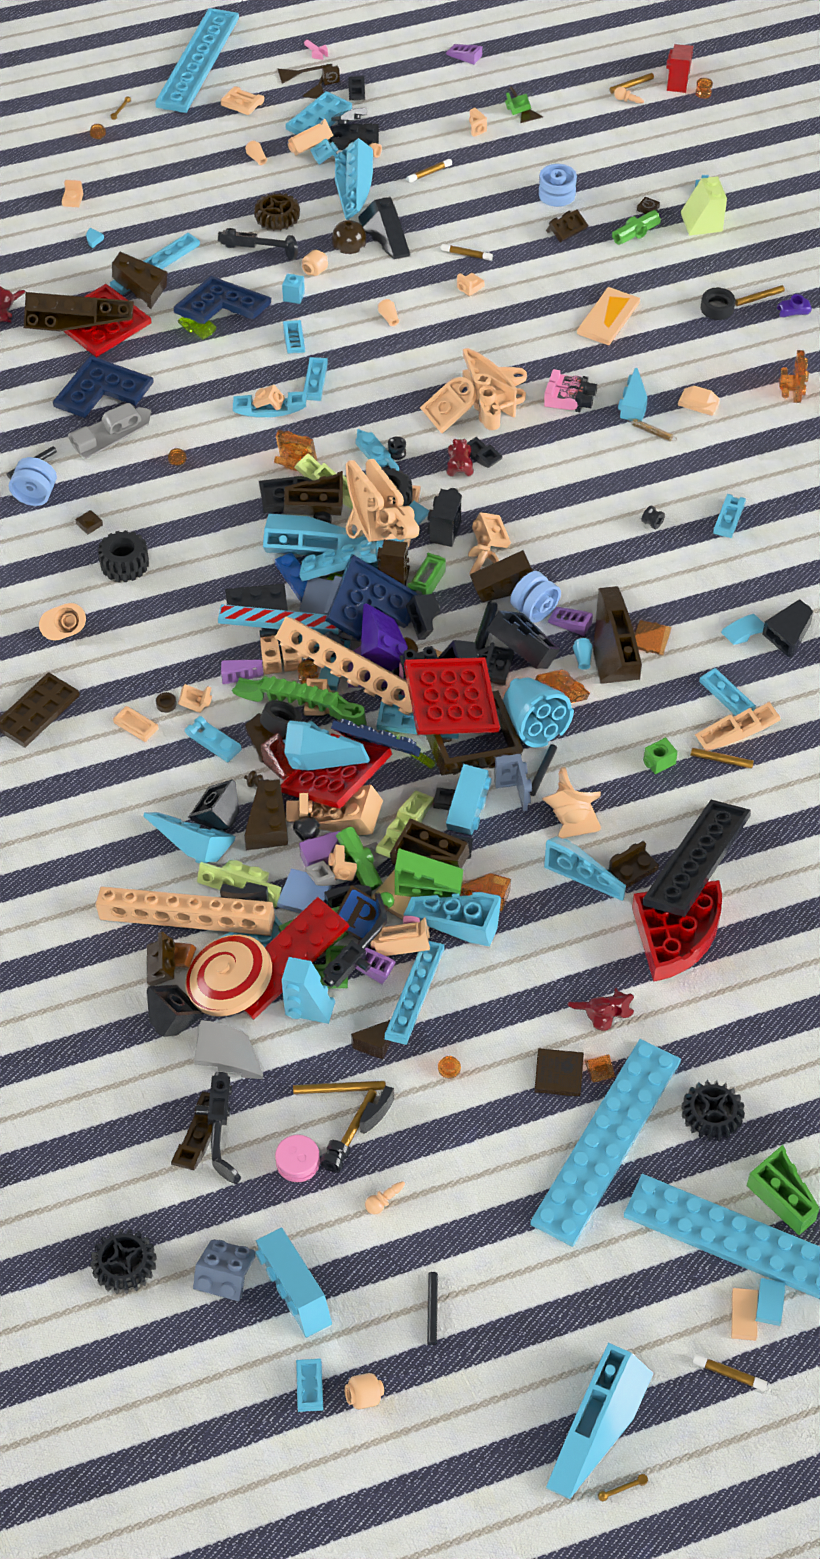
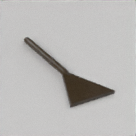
(286, 74)
(315, 92)
(527, 115)

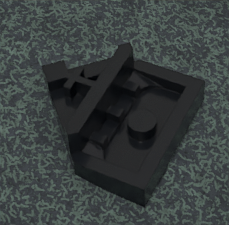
(498, 662)

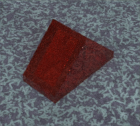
(275, 758)

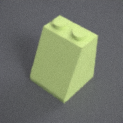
(705, 207)

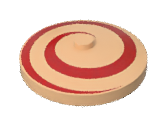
(228, 975)

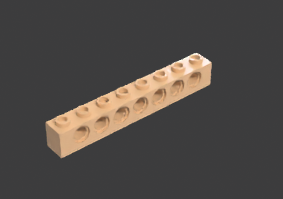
(292, 629)
(185, 911)

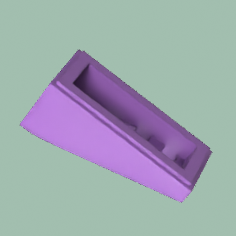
(466, 53)
(581, 624)
(233, 669)
(380, 960)

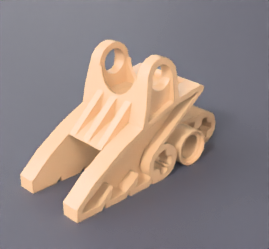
(494, 388)
(374, 507)

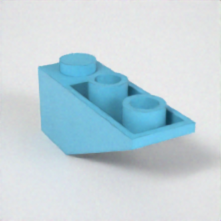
(635, 398)

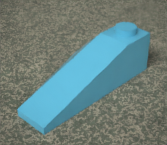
(574, 863)

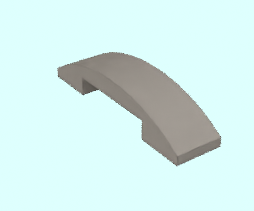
(322, 873)

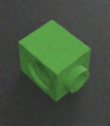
(660, 755)

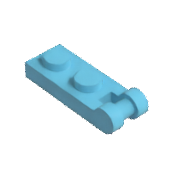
(729, 516)
(213, 739)

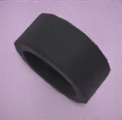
(716, 312)
(280, 709)

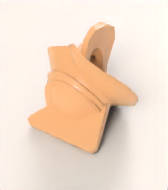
(573, 808)

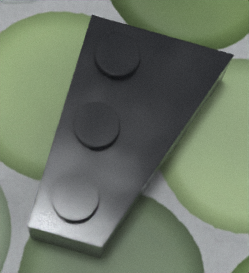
(262, 596)
(524, 638)

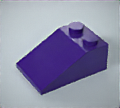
(381, 639)

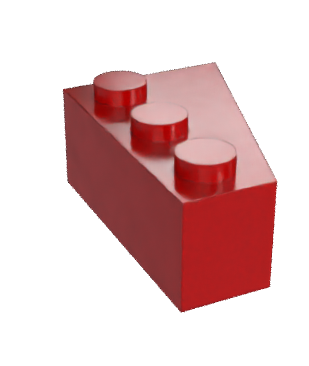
(679, 67)

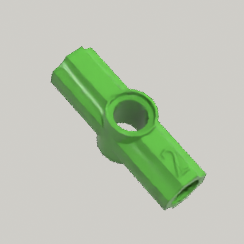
(636, 227)
(360, 855)

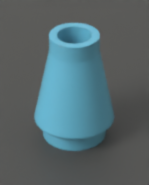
(583, 651)

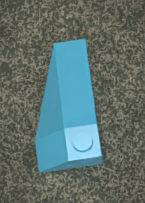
(317, 749)
(194, 841)
(465, 917)

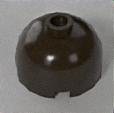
(348, 237)

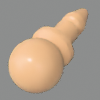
(621, 93)
(376, 1203)

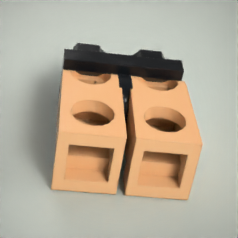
(271, 653)

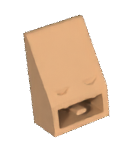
(358, 812)

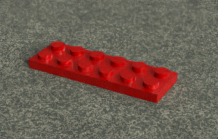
(302, 939)

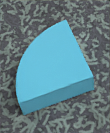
(94, 237)

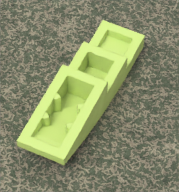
(312, 469)
(414, 808)

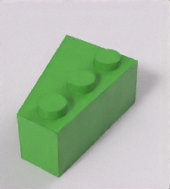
(425, 877)
(783, 1191)

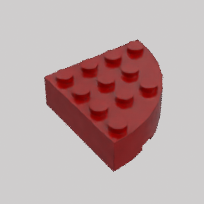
(676, 941)

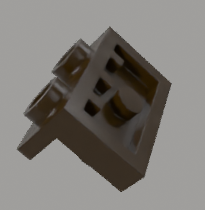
(567, 226)
(632, 864)
(160, 960)

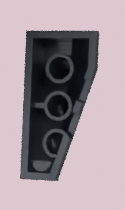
(384, 226)

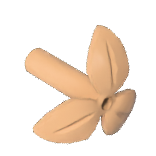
(482, 552)

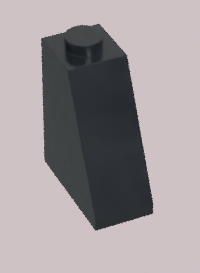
(789, 627)

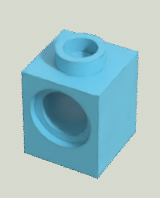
(293, 288)

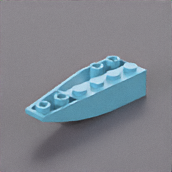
(354, 176)
(304, 535)
(601, 1418)

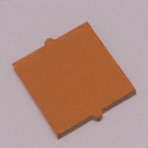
(652, 637)

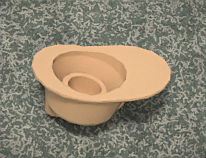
(62, 621)

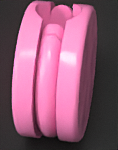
(297, 1158)

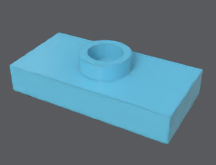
(309, 1385)

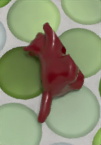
(6, 301)
(459, 458)
(603, 1009)

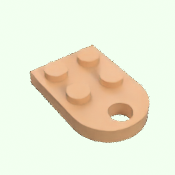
(450, 403)

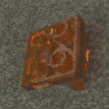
(796, 381)
(293, 448)
(565, 683)

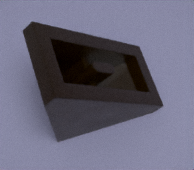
(372, 1040)

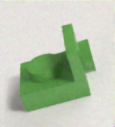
(518, 104)

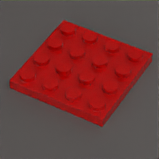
(106, 336)
(451, 696)
(336, 784)

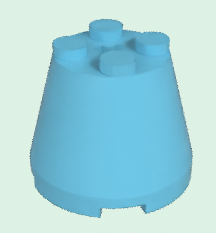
(537, 711)

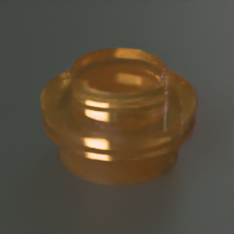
(97, 131)
(177, 456)
(449, 1067)

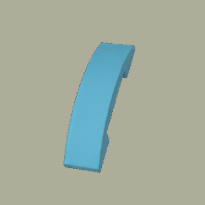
(295, 402)

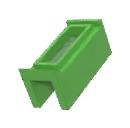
(428, 574)

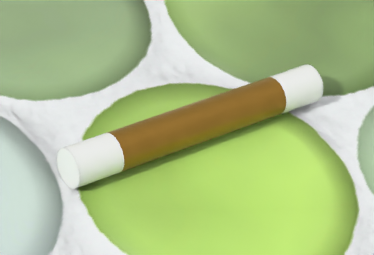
(429, 170)
(467, 252)
(730, 1372)

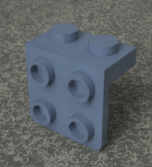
(319, 595)
(512, 772)
(223, 1269)

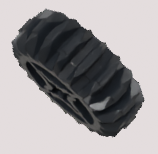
(713, 1122)
(139, 1250)

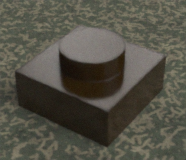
(89, 522)

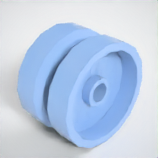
(557, 185)
(32, 481)
(535, 596)

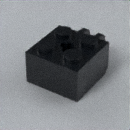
(445, 517)

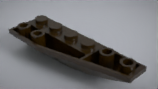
(68, 312)
(614, 639)

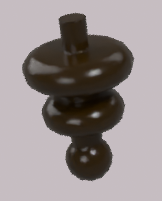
(253, 779)

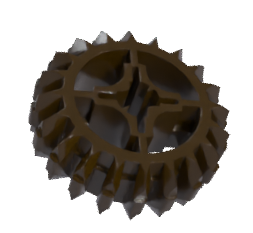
(277, 211)

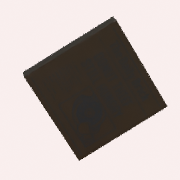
(559, 1072)

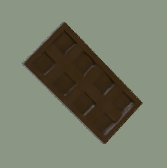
(37, 709)

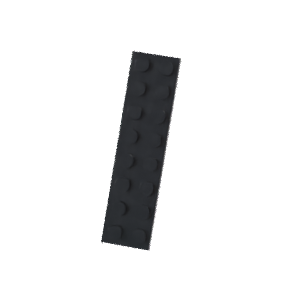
(696, 858)

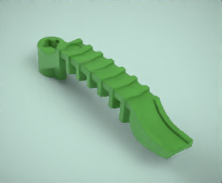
(283, 689)

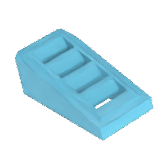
(293, 326)

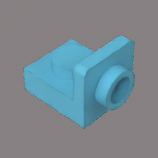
(324, 151)

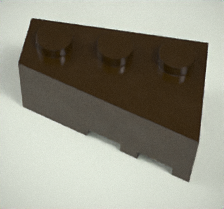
(140, 277)
(315, 496)
(394, 560)
(501, 577)
(267, 818)
(431, 844)

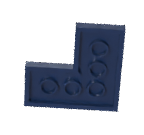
(218, 294)
(99, 379)
(368, 585)
(370, 735)

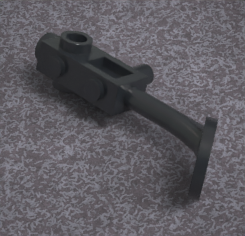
(233, 238)
(354, 953)
(217, 1116)

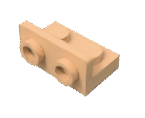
(490, 531)

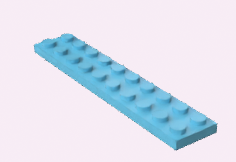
(197, 60)
(605, 1143)
(726, 1234)

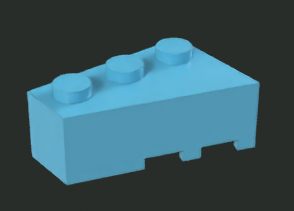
(468, 800)

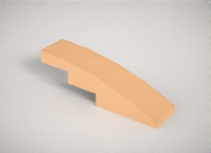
(737, 728)

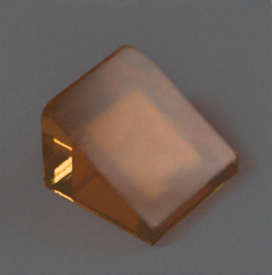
(600, 1068)

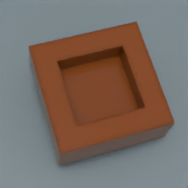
(184, 954)

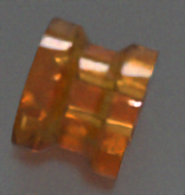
(704, 88)
(306, 670)

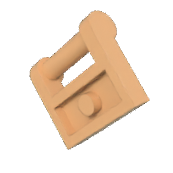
(241, 100)

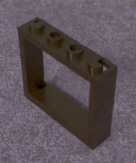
(482, 759)

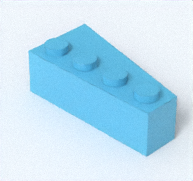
(294, 1282)

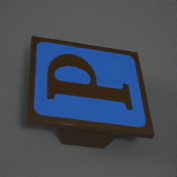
(359, 912)

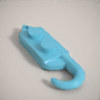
(374, 449)

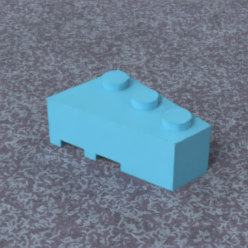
(304, 993)

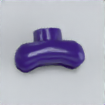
(794, 306)

